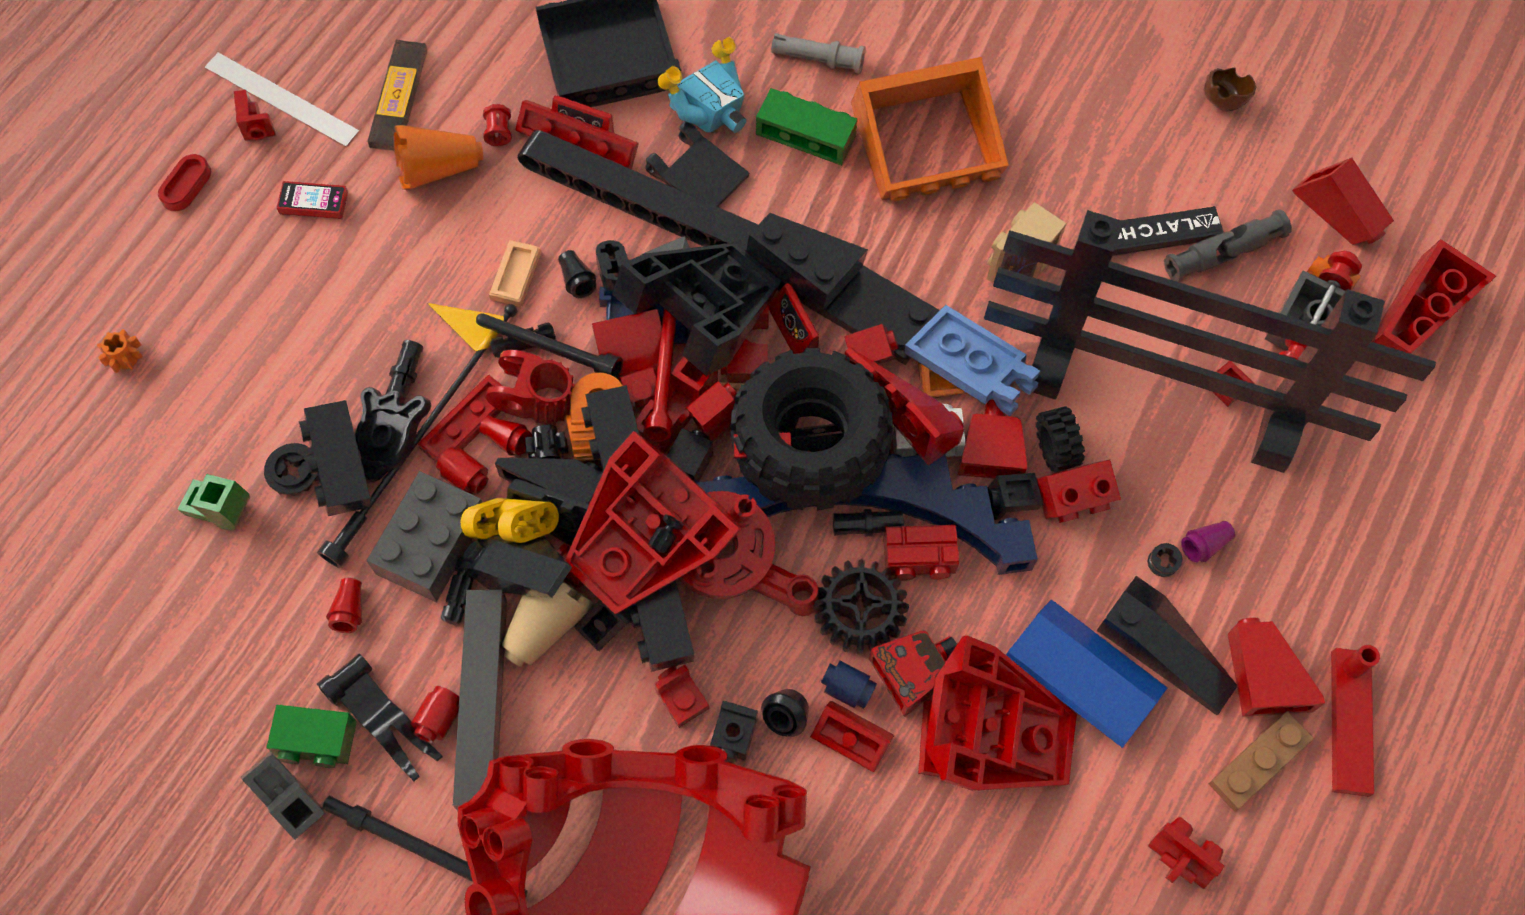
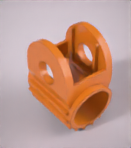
(578, 433)

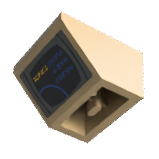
(1035, 223)

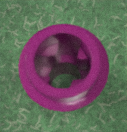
(1207, 541)

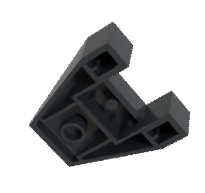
(706, 288)

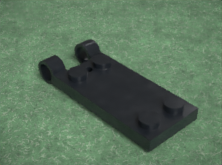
(876, 301)

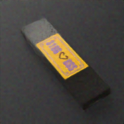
(397, 92)

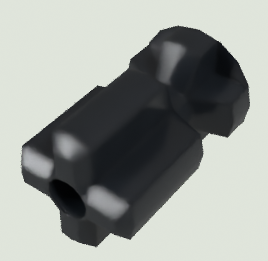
(664, 536)

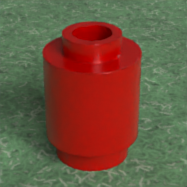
(462, 470)
(436, 714)

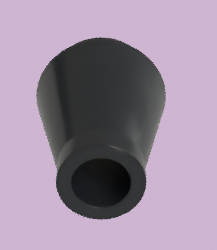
(577, 276)

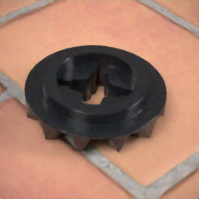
(276, 469)

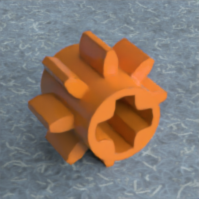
(119, 351)

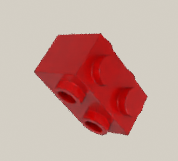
(1078, 489)

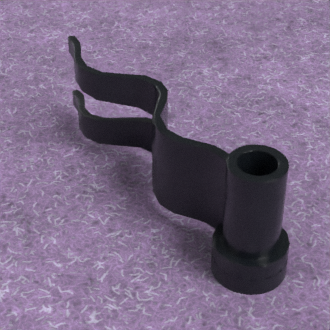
(374, 710)

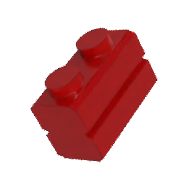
(921, 551)

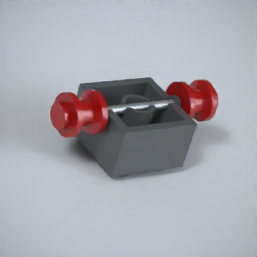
(1315, 297)

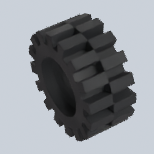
(1060, 439)

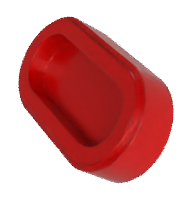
(184, 182)

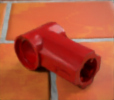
(783, 585)

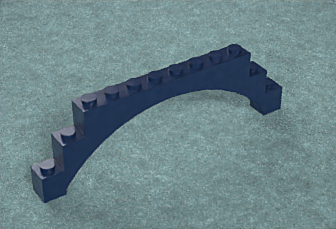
(928, 496)

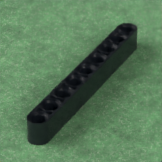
(633, 192)

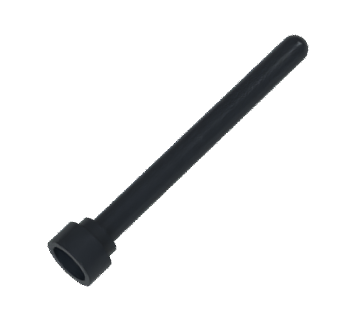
(606, 363)

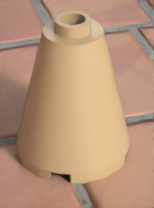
(542, 622)

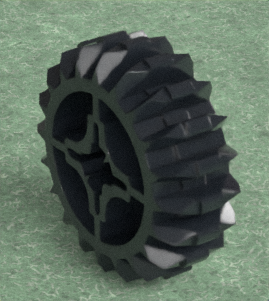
(847, 607)

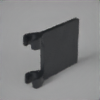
(701, 170)

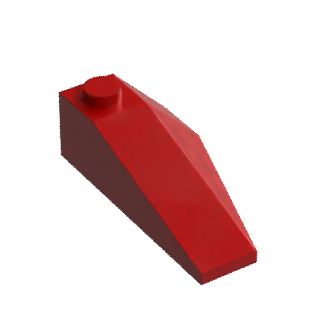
(915, 414)

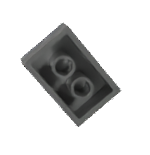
(424, 537)

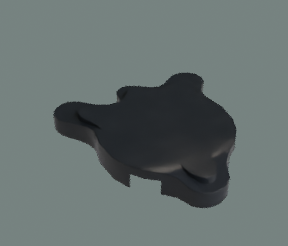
(387, 430)

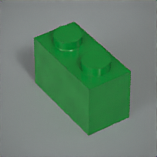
(311, 735)

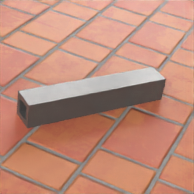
(479, 691)

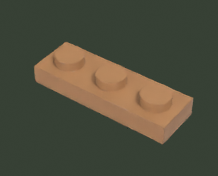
(1261, 761)

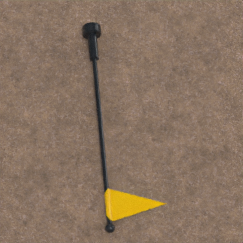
(478, 338)

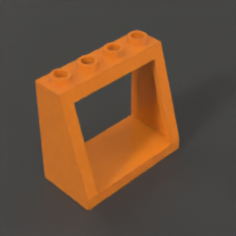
(961, 76)

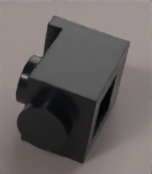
(739, 717)

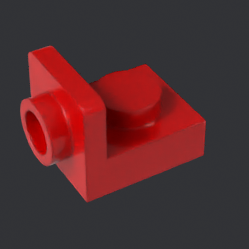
(249, 120)
(680, 695)

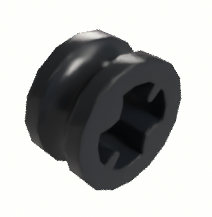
(1154, 561)

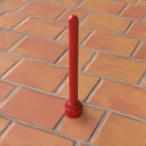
(658, 423)

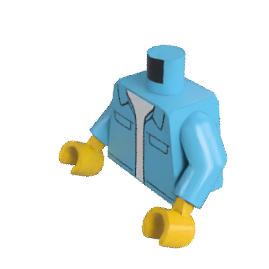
(709, 95)

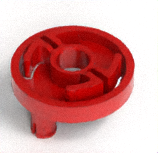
(709, 577)

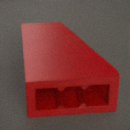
(1345, 202)
(1269, 672)

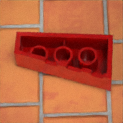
(1431, 296)

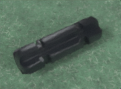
(499, 344)
(456, 595)

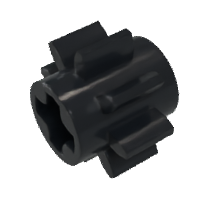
(546, 443)

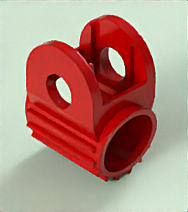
(532, 375)

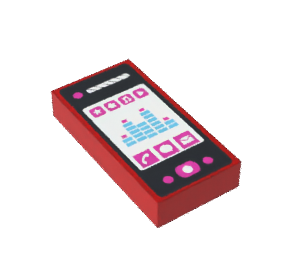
(312, 200)

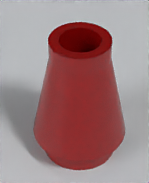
(506, 434)
(346, 608)

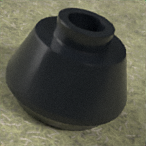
(785, 712)

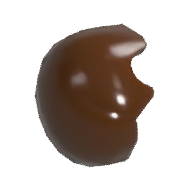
(1228, 89)

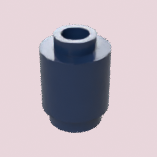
(848, 684)

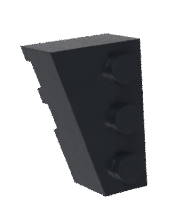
(805, 258)
(334, 458)

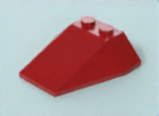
(626, 508)
(996, 724)

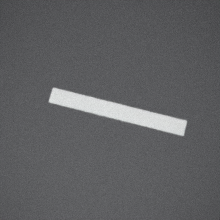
(282, 99)

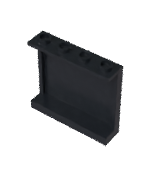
(605, 49)

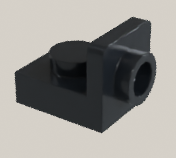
(1014, 494)

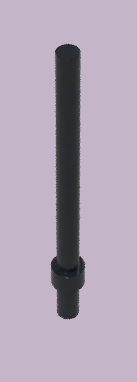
(361, 818)

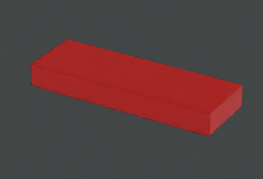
(461, 423)

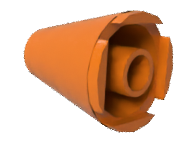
(433, 154)

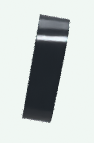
(609, 266)

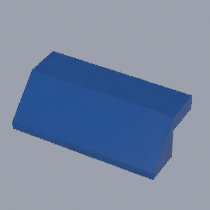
(1086, 672)

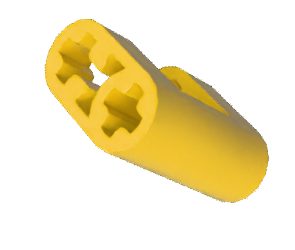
(511, 519)

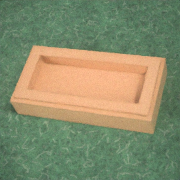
(515, 273)

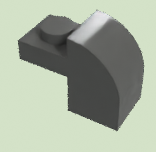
(283, 795)

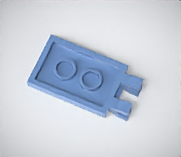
(973, 359)

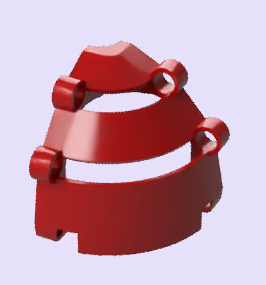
(529, 797)

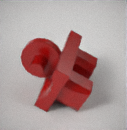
(1185, 856)

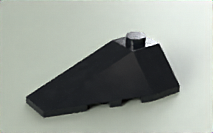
(516, 568)
(1160, 638)

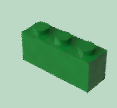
(806, 126)

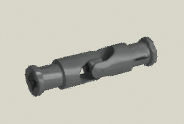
(1230, 244)

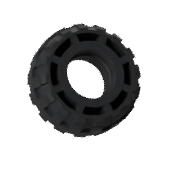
(814, 387)

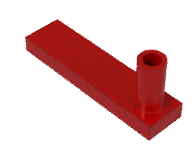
(1352, 720)

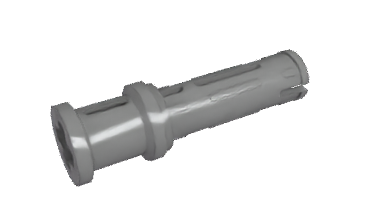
(833, 54)

